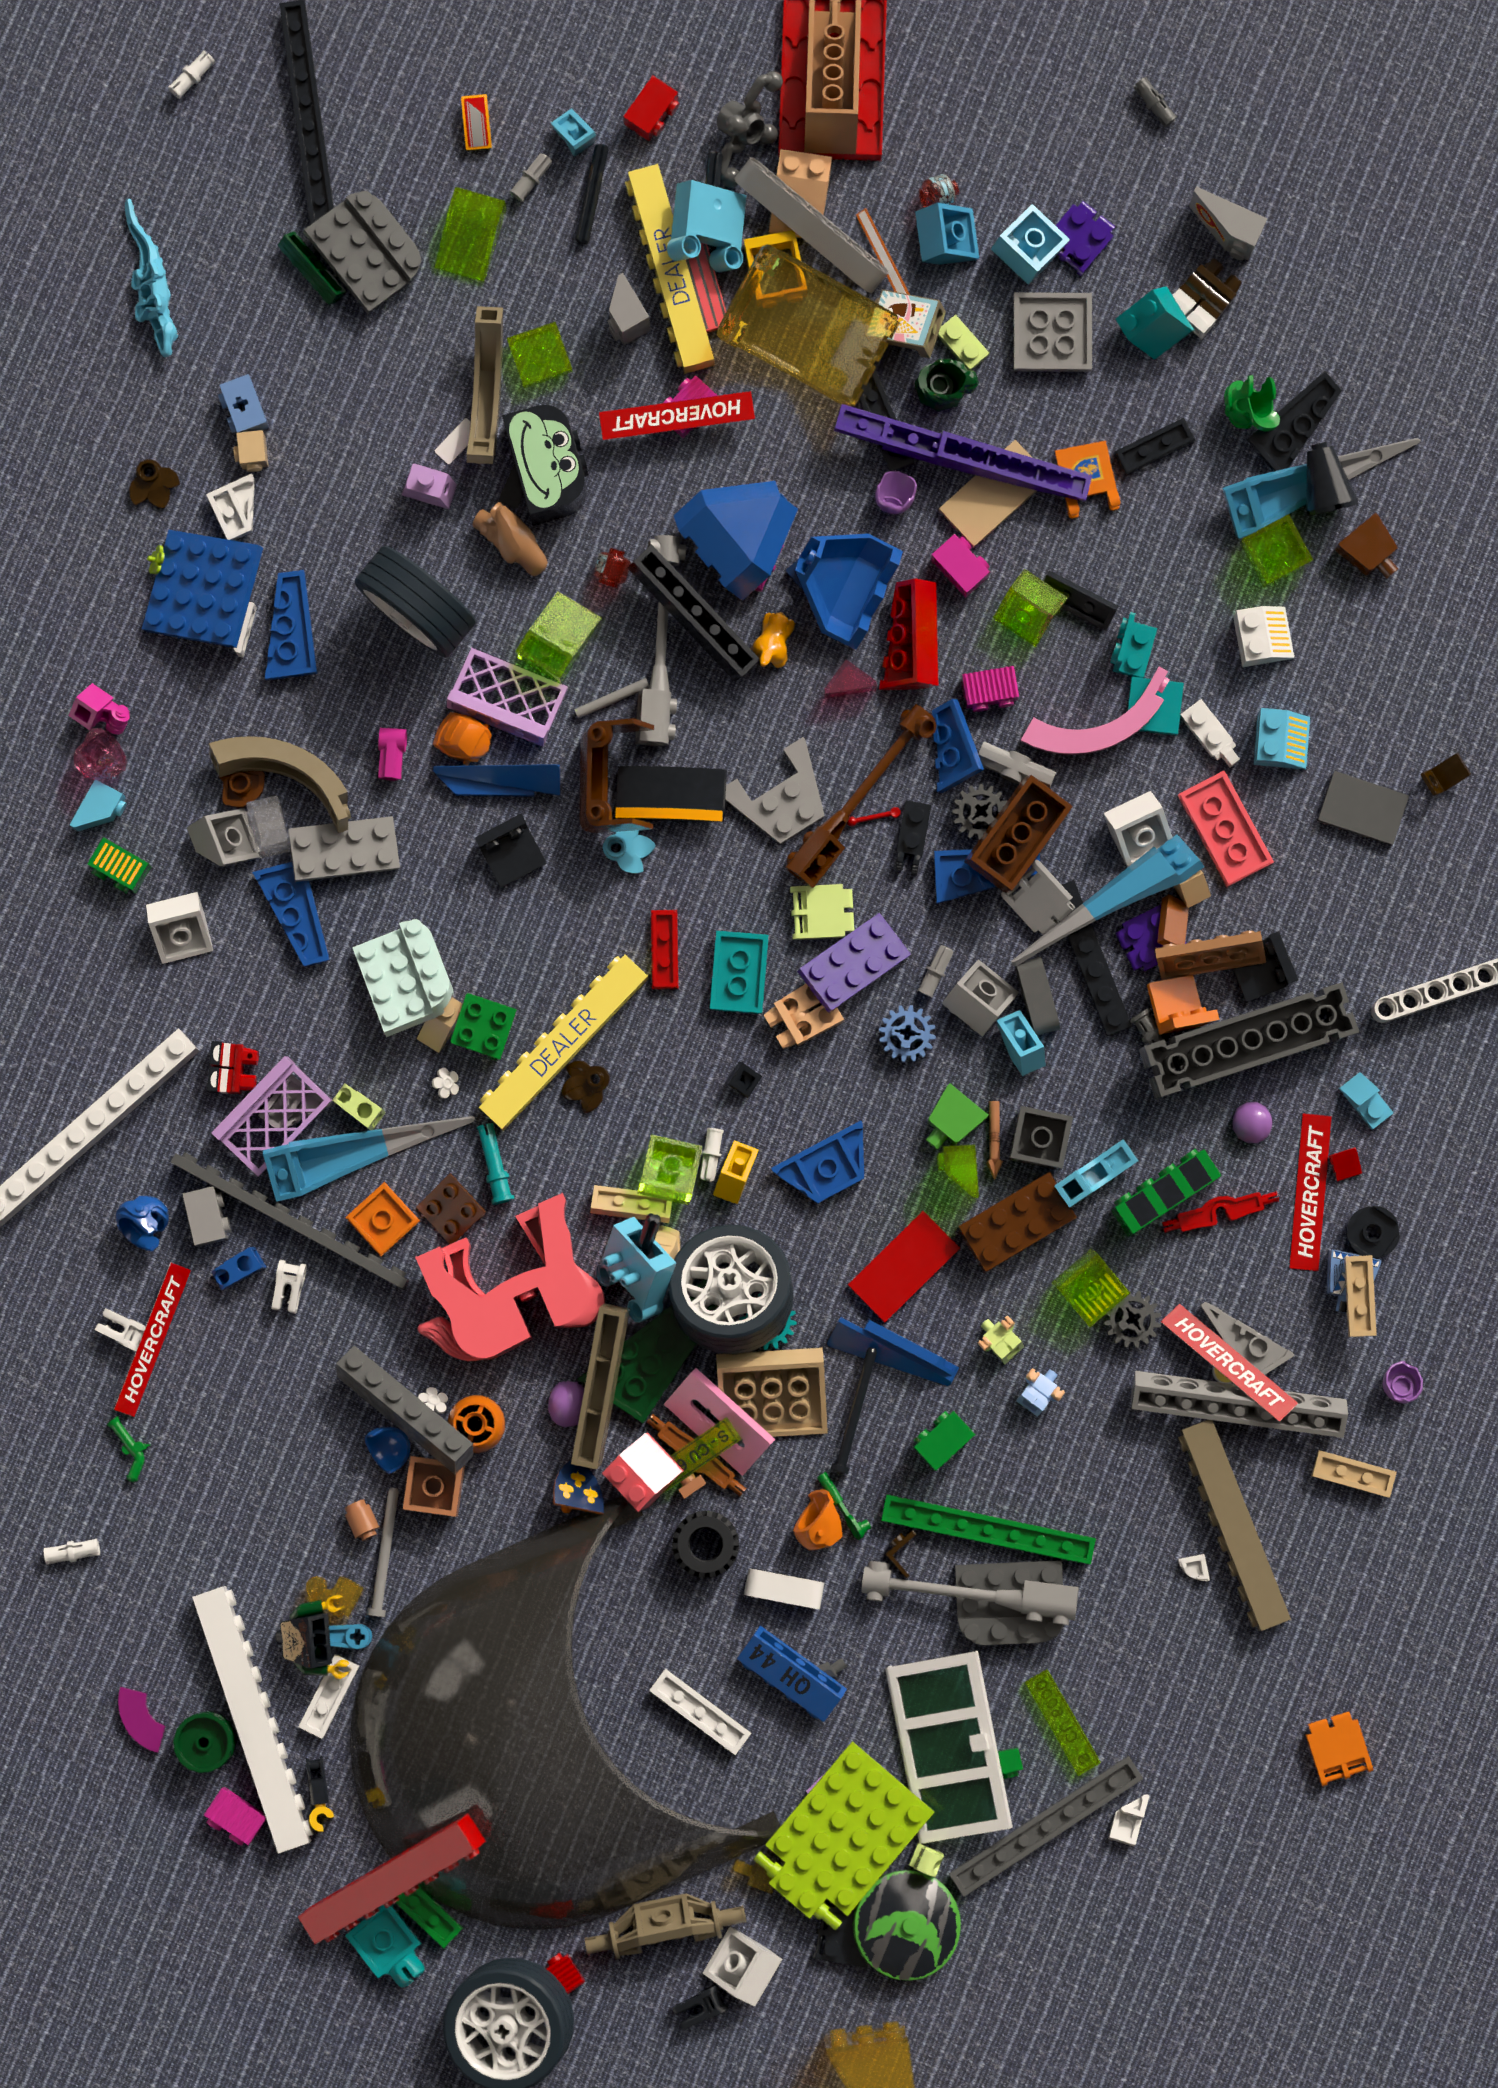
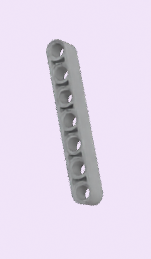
(811, 225)

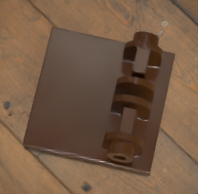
(450, 1209)

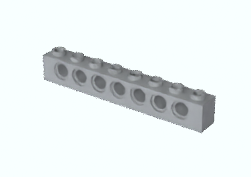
(1230, 1404)

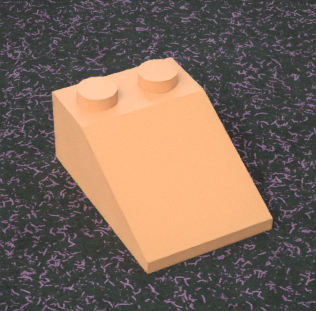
(807, 176)

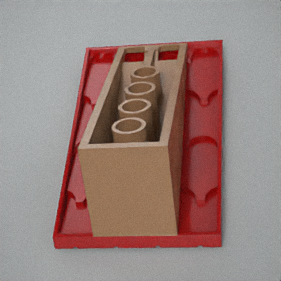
(833, 78)

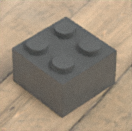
(1041, 1138)

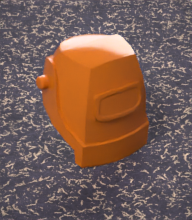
(463, 738)
(819, 1523)

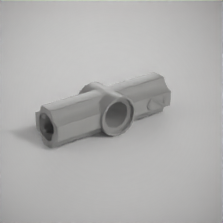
(1013, 765)

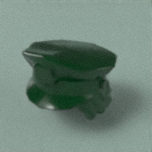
(945, 384)

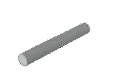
(611, 698)

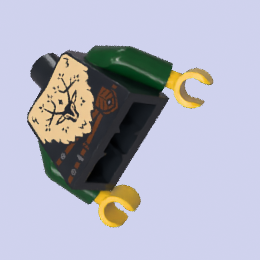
(307, 1639)

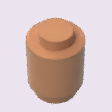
(361, 1520)

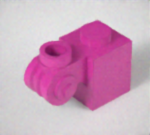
(96, 706)

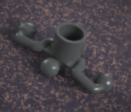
(746, 124)

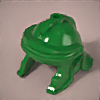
(1249, 407)

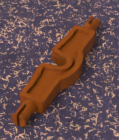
(714, 1469)

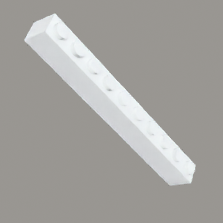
(94, 1123)
(252, 1719)

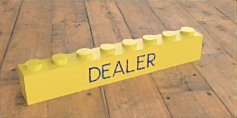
(672, 276)
(563, 1042)

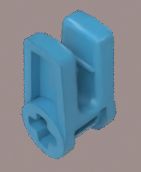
(343, 1636)

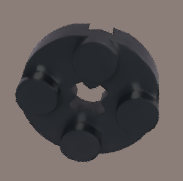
(1387, 1228)

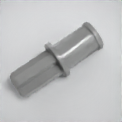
(531, 177)
(935, 971)

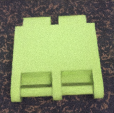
(822, 911)

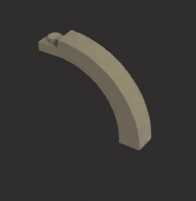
(486, 385)
(284, 758)

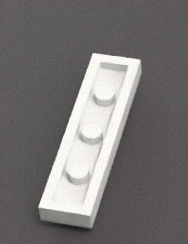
(700, 1711)

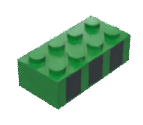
(1165, 1193)

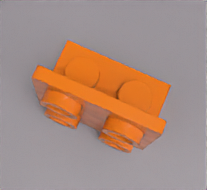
(1178, 1005)

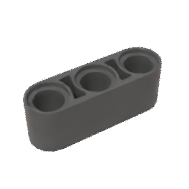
(1037, 996)

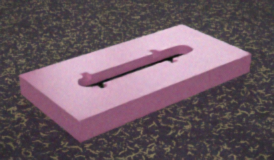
(700, 1388)

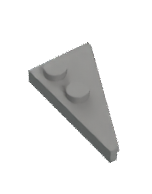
(1250, 1344)

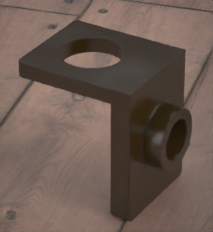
(1446, 774)
(896, 1544)

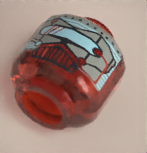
(938, 190)
(612, 568)

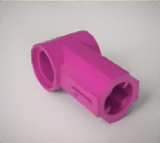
(391, 747)

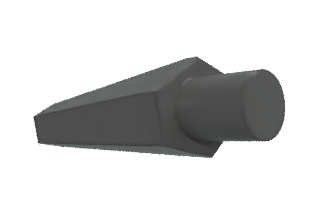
(834, 1668)

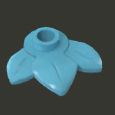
(632, 850)

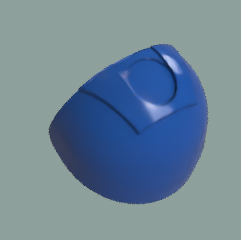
(388, 1447)

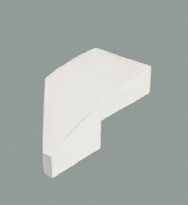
(1128, 1821)

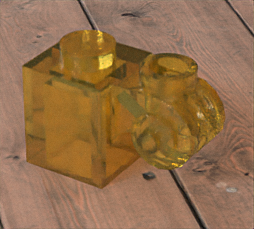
(348, 1589)

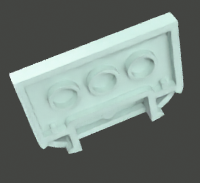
(404, 977)

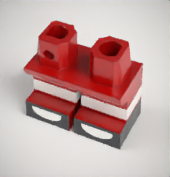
(231, 1080)

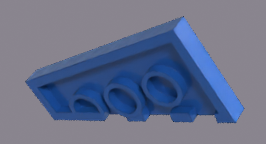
(291, 639)

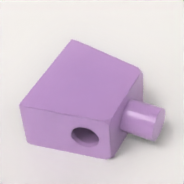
(429, 486)

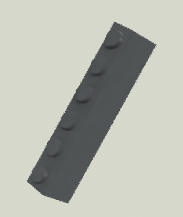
(404, 1409)

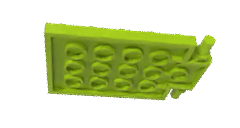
(843, 1836)

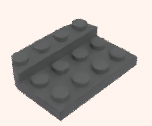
(366, 249)
(995, 1624)

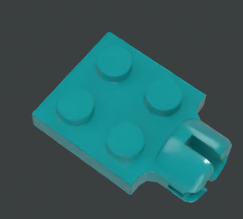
(388, 1946)

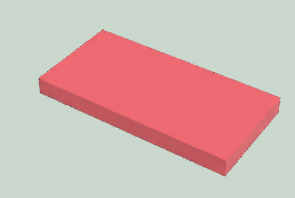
(1225, 828)

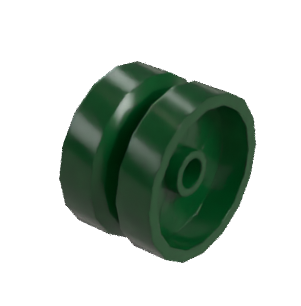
(220, 1736)

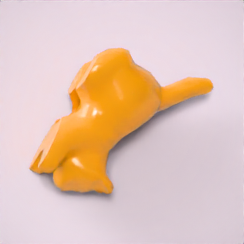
(772, 642)

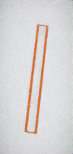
(881, 251)

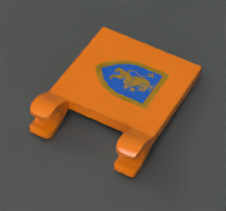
(1094, 461)

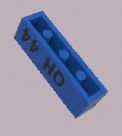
(791, 1674)

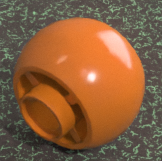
(483, 1403)

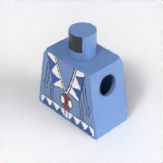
(1336, 1276)

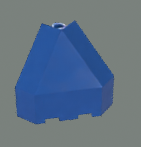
(738, 531)
(846, 582)

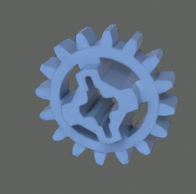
(920, 1035)

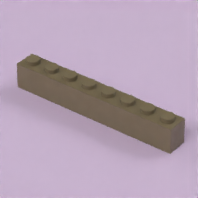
(1234, 1524)

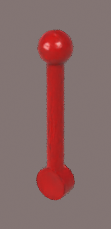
(894, 813)

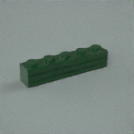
(311, 268)

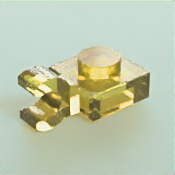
(756, 1874)

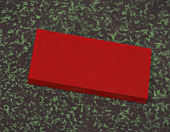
(903, 1266)

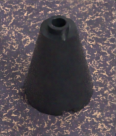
(1326, 482)

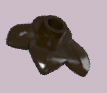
(154, 487)
(582, 1087)

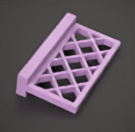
(503, 718)
(256, 1099)

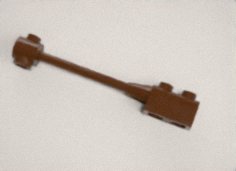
(822, 844)

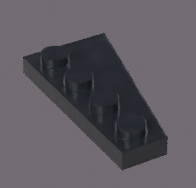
(1296, 423)

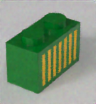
(118, 865)

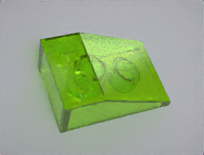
(470, 234)

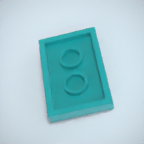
(739, 972)

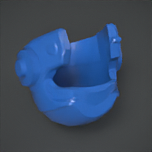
(142, 1219)

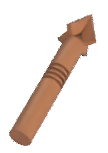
(994, 1162)

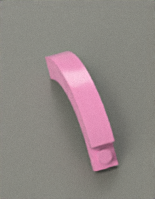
(1086, 741)

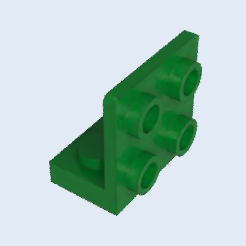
(483, 1026)

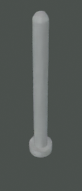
(384, 1554)

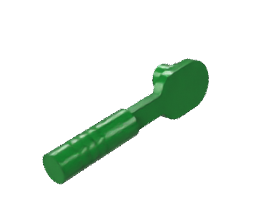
(857, 1529)

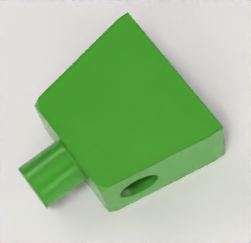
(953, 1118)

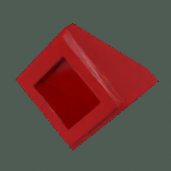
(1345, 1164)

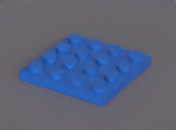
(202, 588)

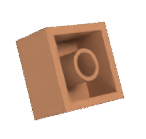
(432, 1487)

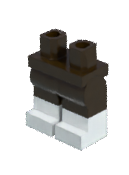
(1210, 292)

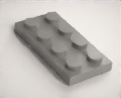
(362, 849)

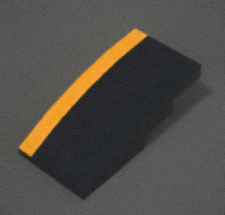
(671, 793)

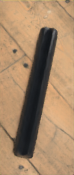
(591, 193)

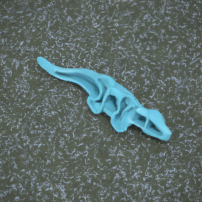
(151, 286)

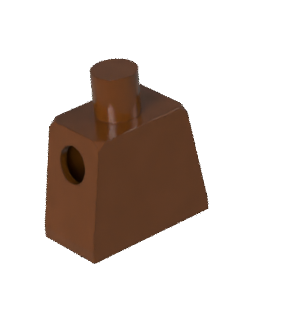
(1370, 548)

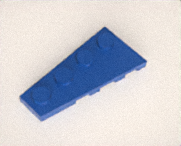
(956, 878)
(296, 911)

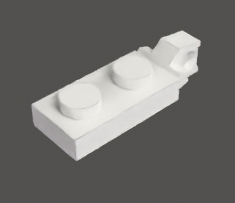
(1210, 733)

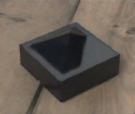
(743, 1079)

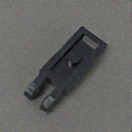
(912, 834)

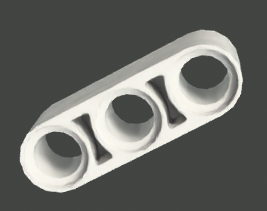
(784, 1588)

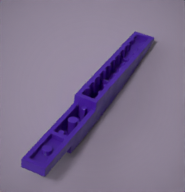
(962, 454)

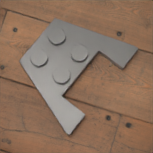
(788, 806)

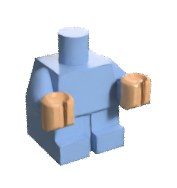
(1039, 1391)

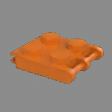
(1338, 1747)

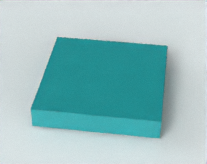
(1168, 715)

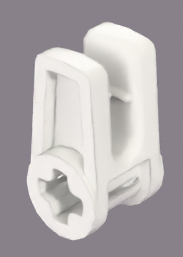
(296, 1283)
(132, 1330)

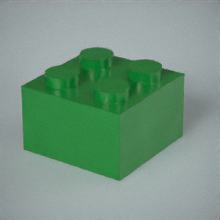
(943, 1440)

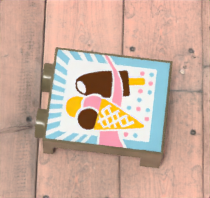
(918, 318)

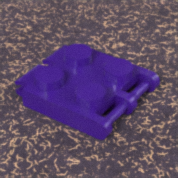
(1086, 236)
(1142, 935)

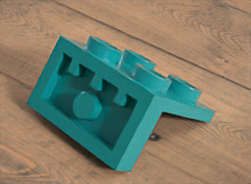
(1135, 647)

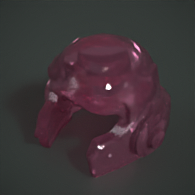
(100, 756)

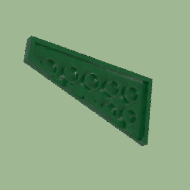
(651, 1362)

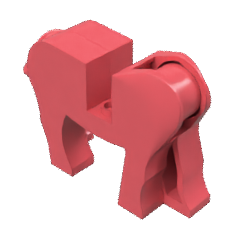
(492, 1322)

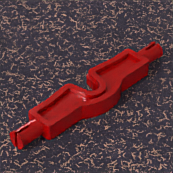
(1207, 1216)

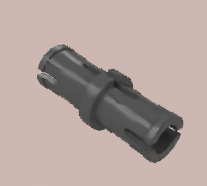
(1155, 102)

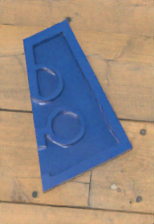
(955, 747)

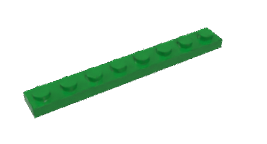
(988, 1529)

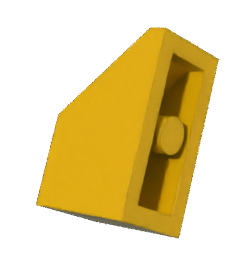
(735, 1172)

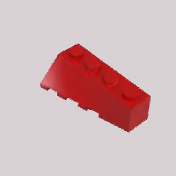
(913, 637)

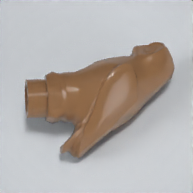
(511, 538)

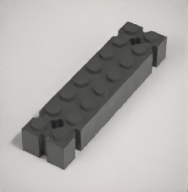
(1248, 1040)

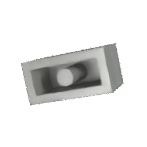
(206, 1216)

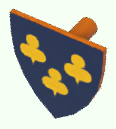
(577, 1489)

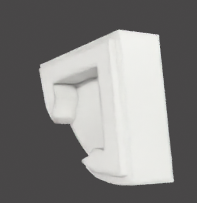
(1195, 1567)

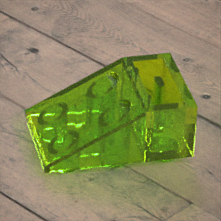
(558, 637)

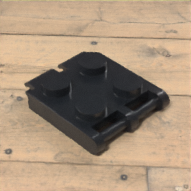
(839, 1943)

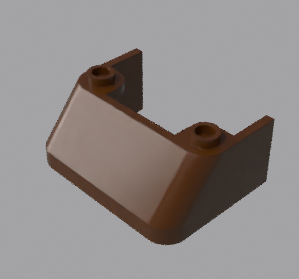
(595, 811)

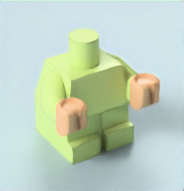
(1001, 1339)

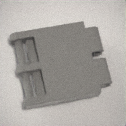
(1040, 899)

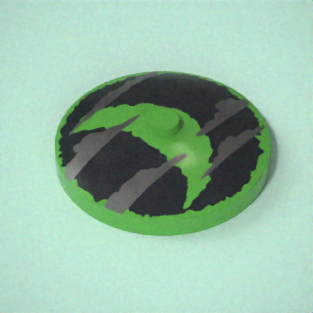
(907, 1925)

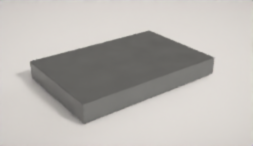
(1363, 808)

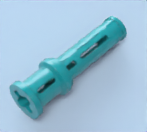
(497, 1176)

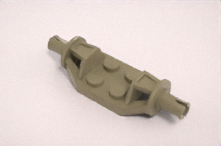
(663, 1921)

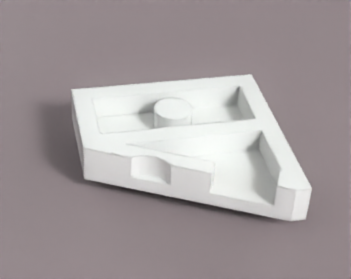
(234, 507)

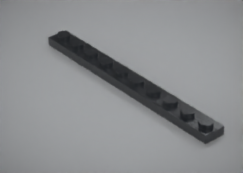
(307, 109)

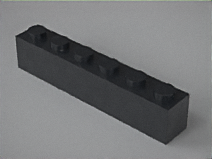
(693, 613)

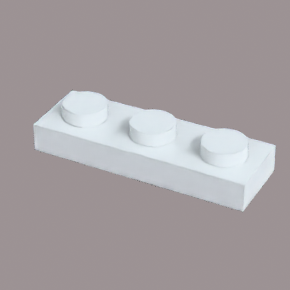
(327, 1700)

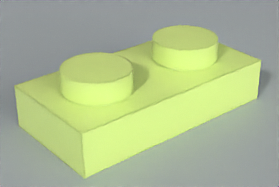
(962, 343)

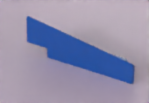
(501, 779)
(891, 1350)

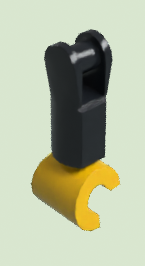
(318, 1792)

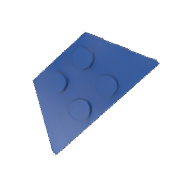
(826, 1165)

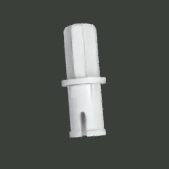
(711, 1154)

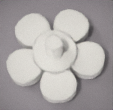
(445, 1082)
(433, 1400)

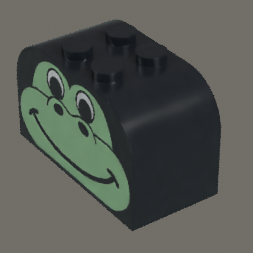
(547, 462)

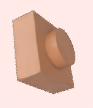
(691, 1484)

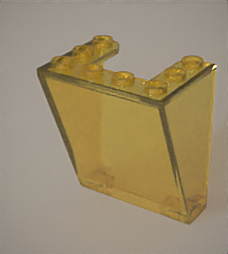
(871, 2056)

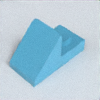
(574, 131)
(1366, 1100)

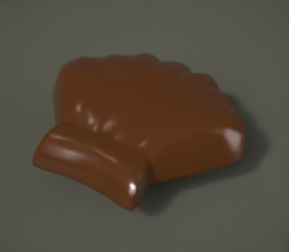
(242, 787)

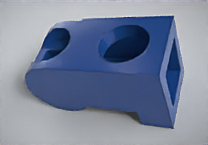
(238, 1268)

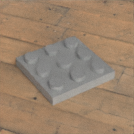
(1052, 332)

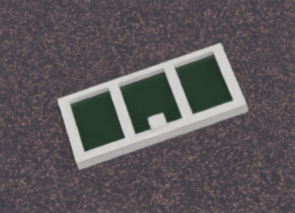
(949, 1745)

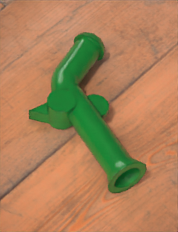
(130, 1446)

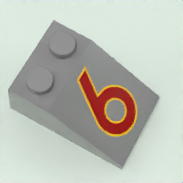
(1229, 223)

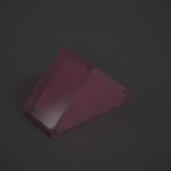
(849, 681)

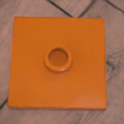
(382, 1219)

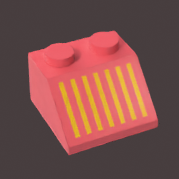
(642, 1472)

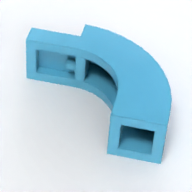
(1096, 1173)

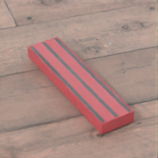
(706, 289)

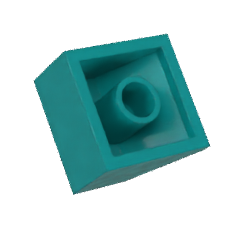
(1155, 322)

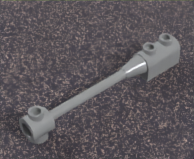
(656, 702)
(1035, 1600)

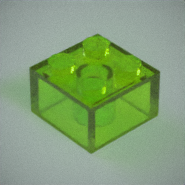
(1276, 551)
(670, 1169)

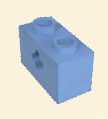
(242, 391)

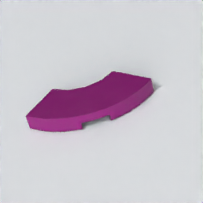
(138, 1720)

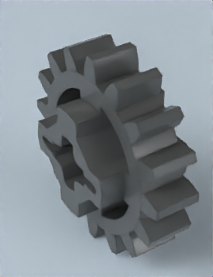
(973, 804)
(1125, 1308)

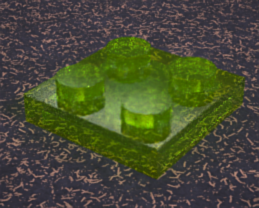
(539, 355)

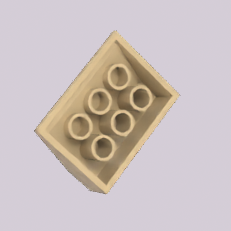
(778, 1389)

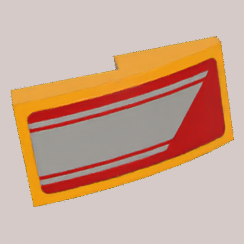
(476, 122)

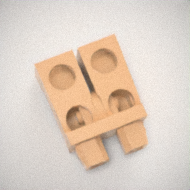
(801, 1022)

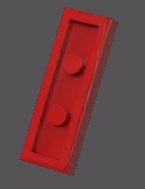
(664, 949)

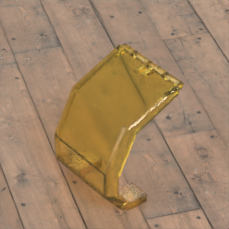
(808, 325)

